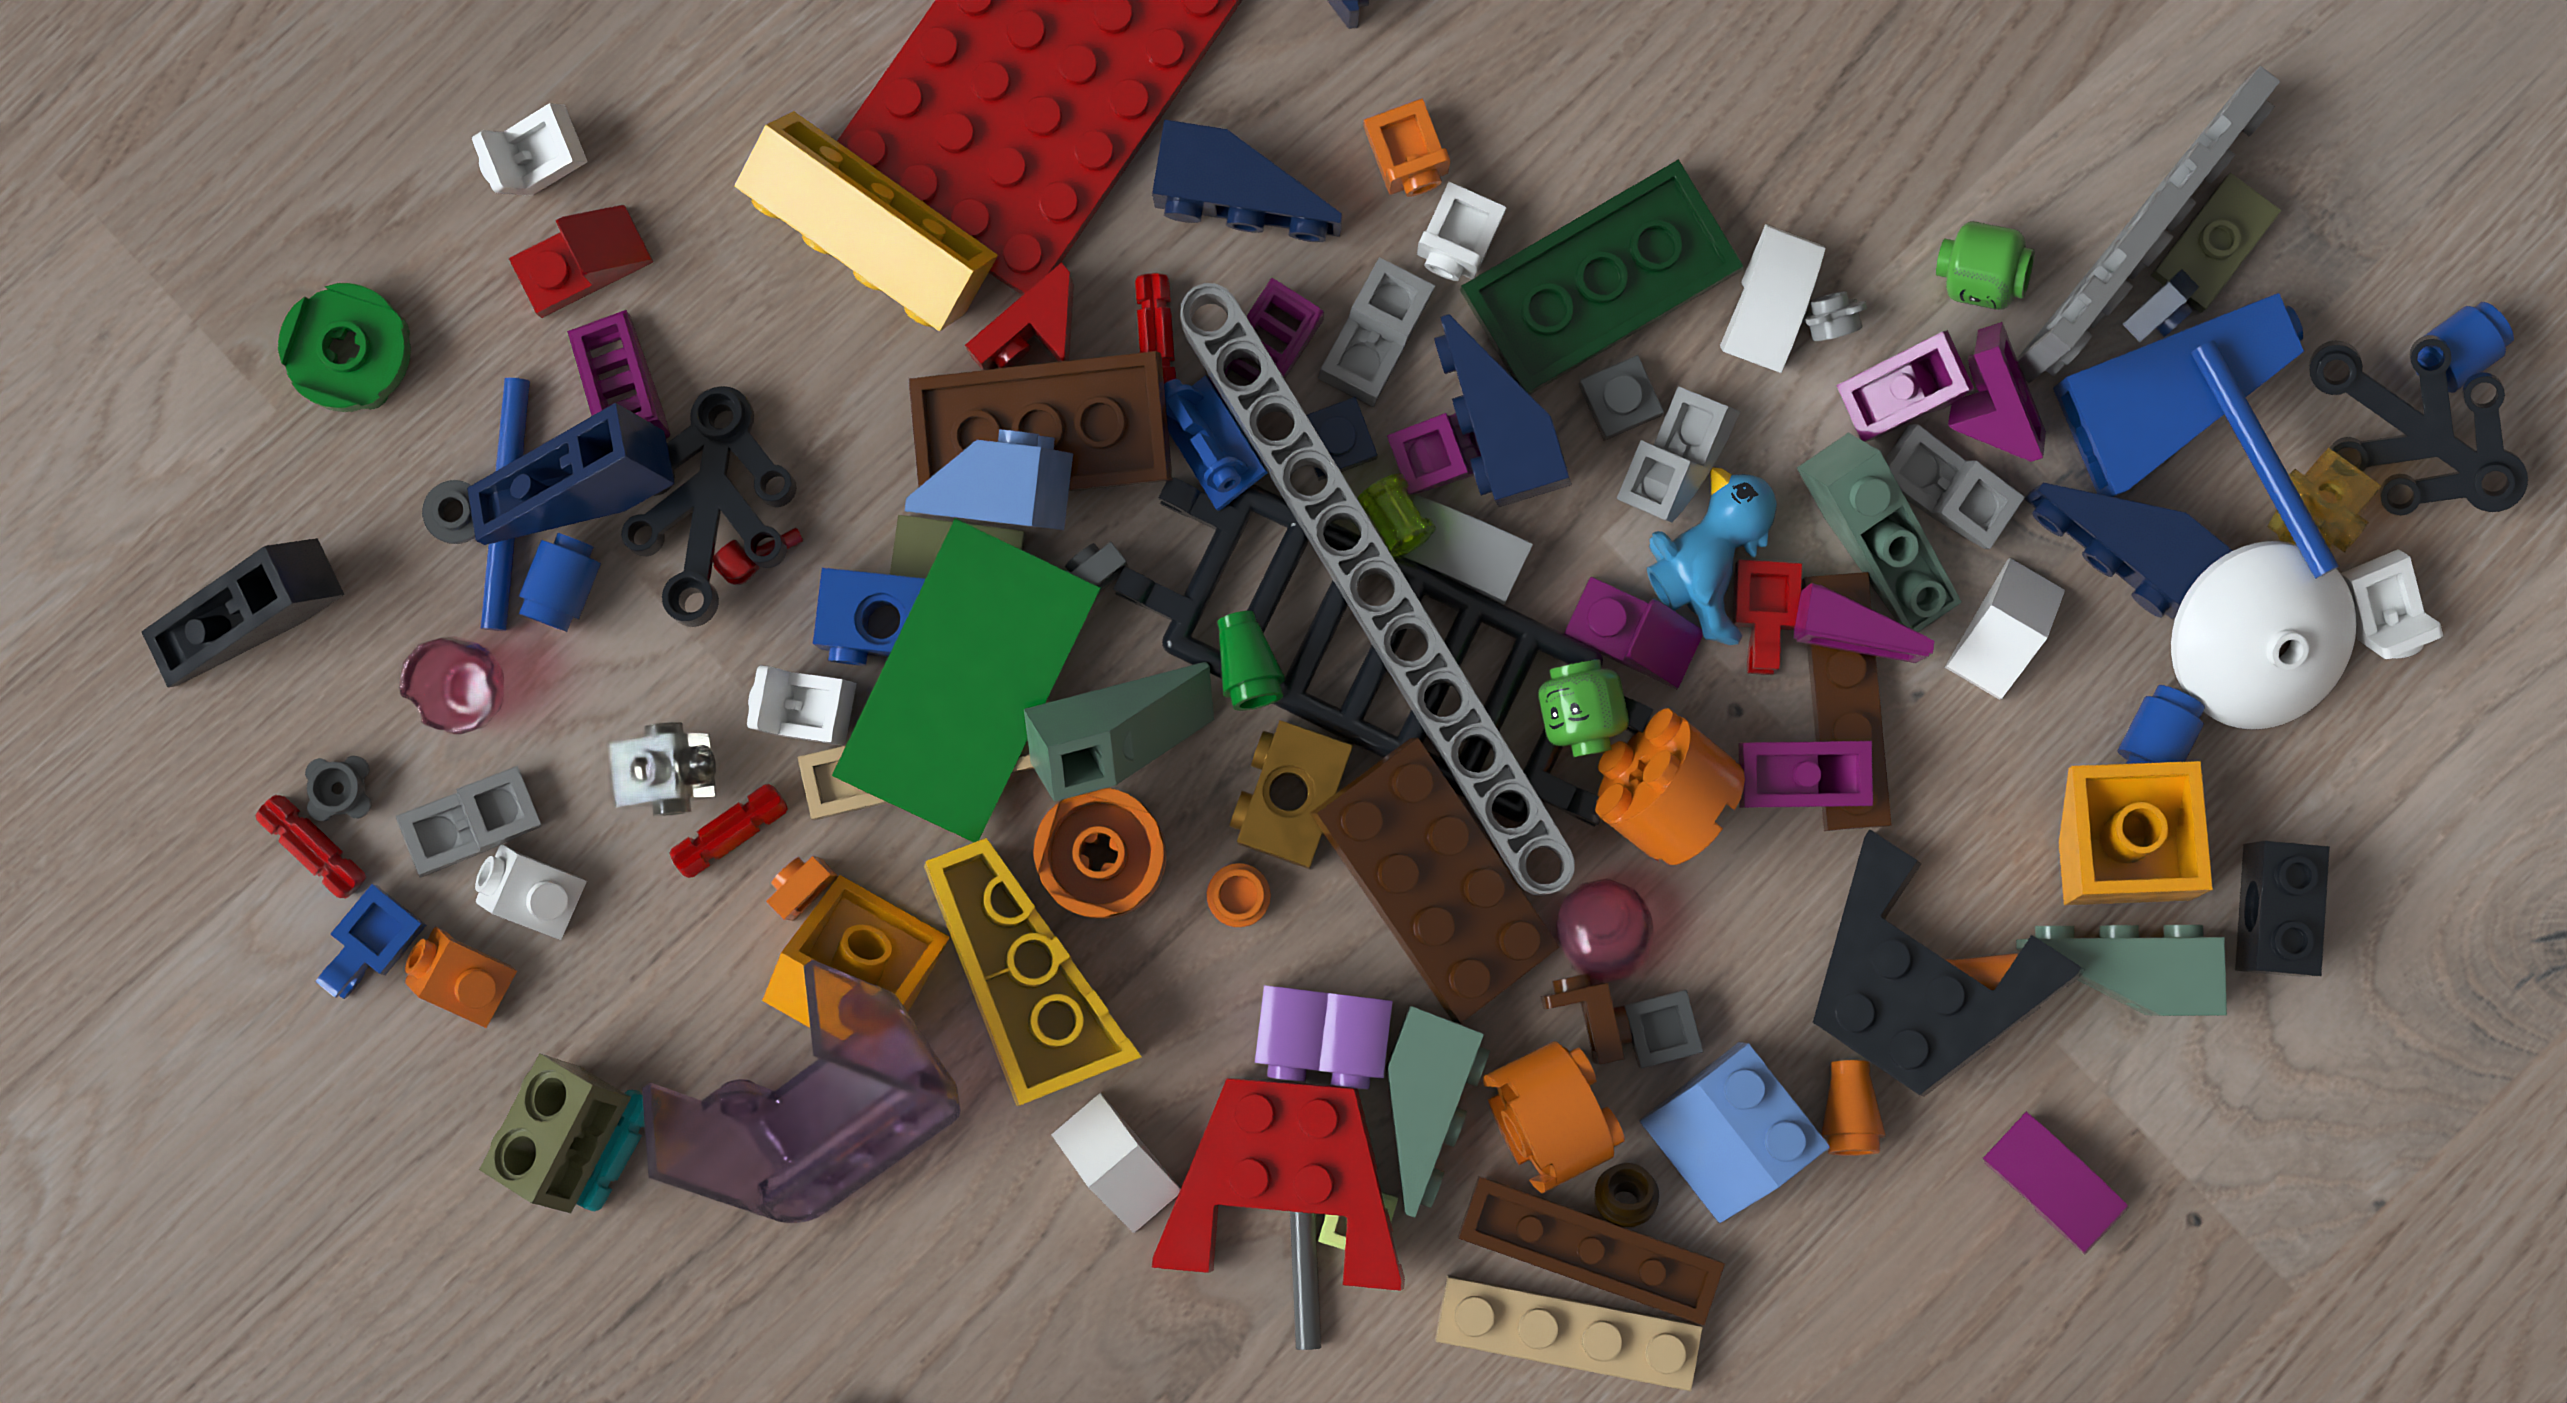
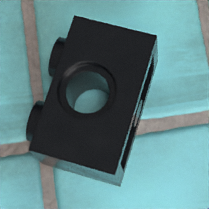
(2282, 908)

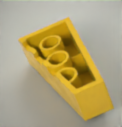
(1028, 990)

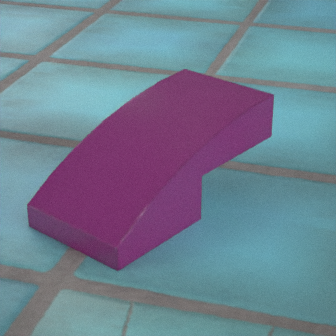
(1434, 453)
(2055, 1183)

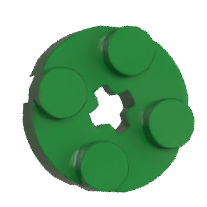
(330, 315)

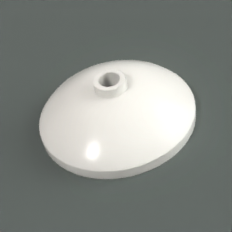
(2240, 617)

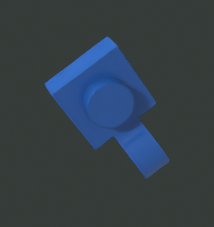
(374, 936)

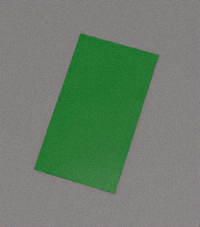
(958, 679)

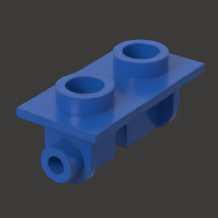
(1211, 440)

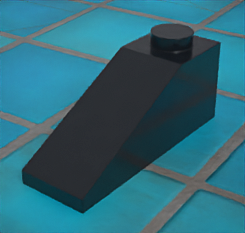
(243, 609)

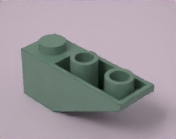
(1879, 530)
(1115, 730)
(2151, 975)
(1425, 1084)

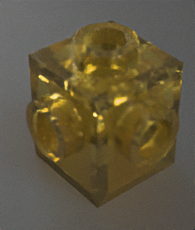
(2335, 498)

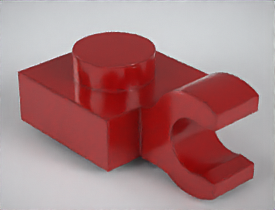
(1766, 602)

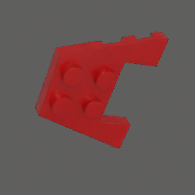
(1285, 1152)

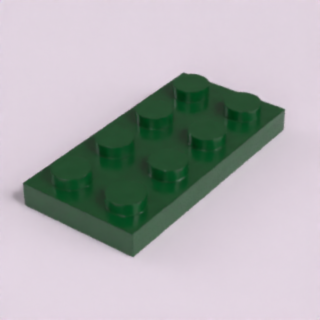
(1601, 278)

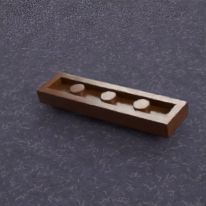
(1849, 707)
(1591, 1250)

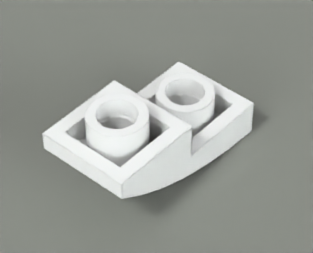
(1773, 298)

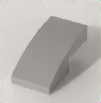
(1376, 332)
(1686, 448)
(1950, 488)
(1470, 551)
(468, 821)

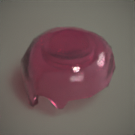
(453, 684)
(1605, 930)

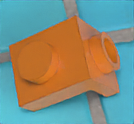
(1407, 149)
(457, 977)

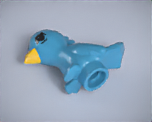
(1700, 561)

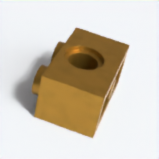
(1297, 753)

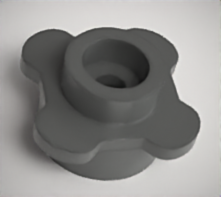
(324, 775)

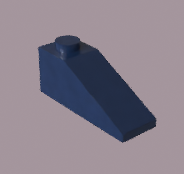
(574, 478)

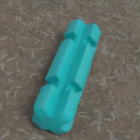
(615, 1155)

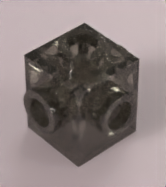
(663, 769)

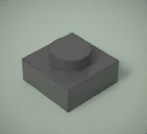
(1621, 397)
(1097, 565)
(1663, 1029)

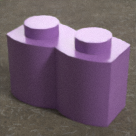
(1323, 1034)

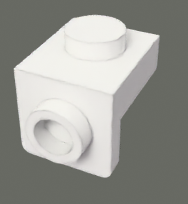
(530, 152)
(1459, 233)
(2390, 607)
(801, 705)
(528, 891)

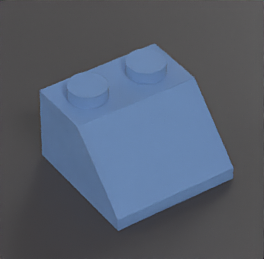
(1001, 482)
(1734, 1132)

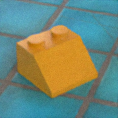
(2134, 834)
(861, 938)

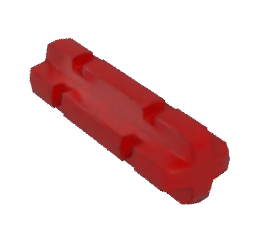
(1156, 319)
(728, 831)
(310, 846)

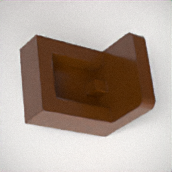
(1605, 1024)

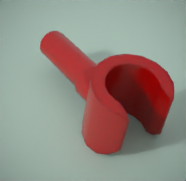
(737, 567)

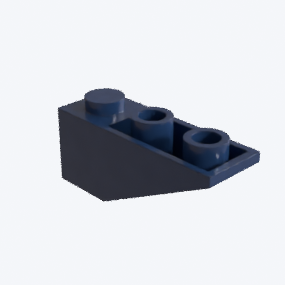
(1225, 178)
(1511, 429)
(2142, 543)

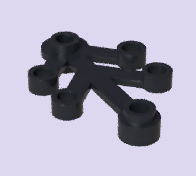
(2427, 433)
(707, 496)

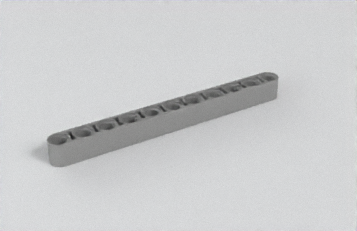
(1368, 557)

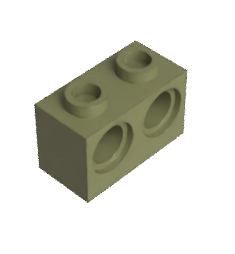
(554, 1133)

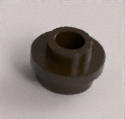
(1631, 1179)

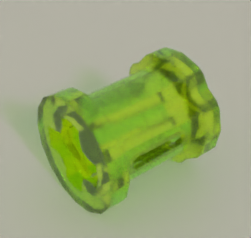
(1396, 515)

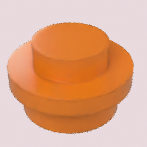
(1238, 895)

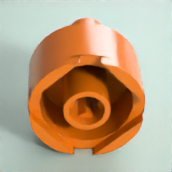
(1668, 788)
(1069, 873)
(1553, 1114)

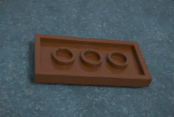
(1096, 408)
(1435, 880)

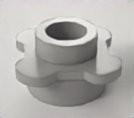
(1833, 316)

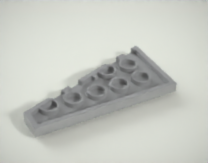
(2145, 233)

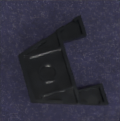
(1906, 1002)

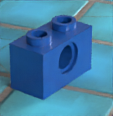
(846, 605)

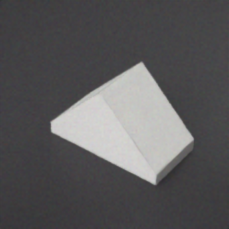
(2006, 629)
(1116, 1163)

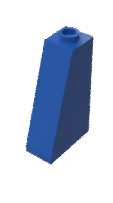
(2156, 400)

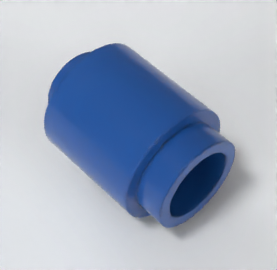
(2475, 339)
(559, 582)
(2163, 728)

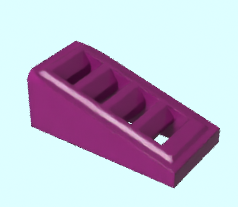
(1294, 305)
(597, 391)
(1843, 624)

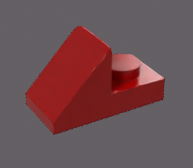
(581, 259)
(1039, 312)

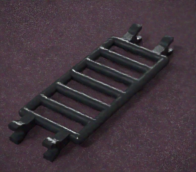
(1348, 720)

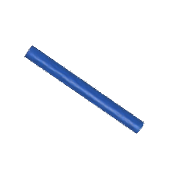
(2264, 459)
(501, 553)

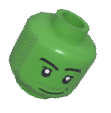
(1986, 265)
(1583, 707)

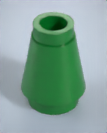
(1247, 663)

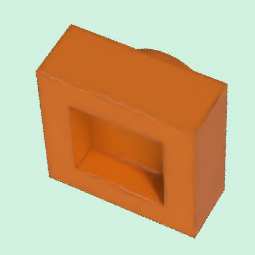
(799, 886)

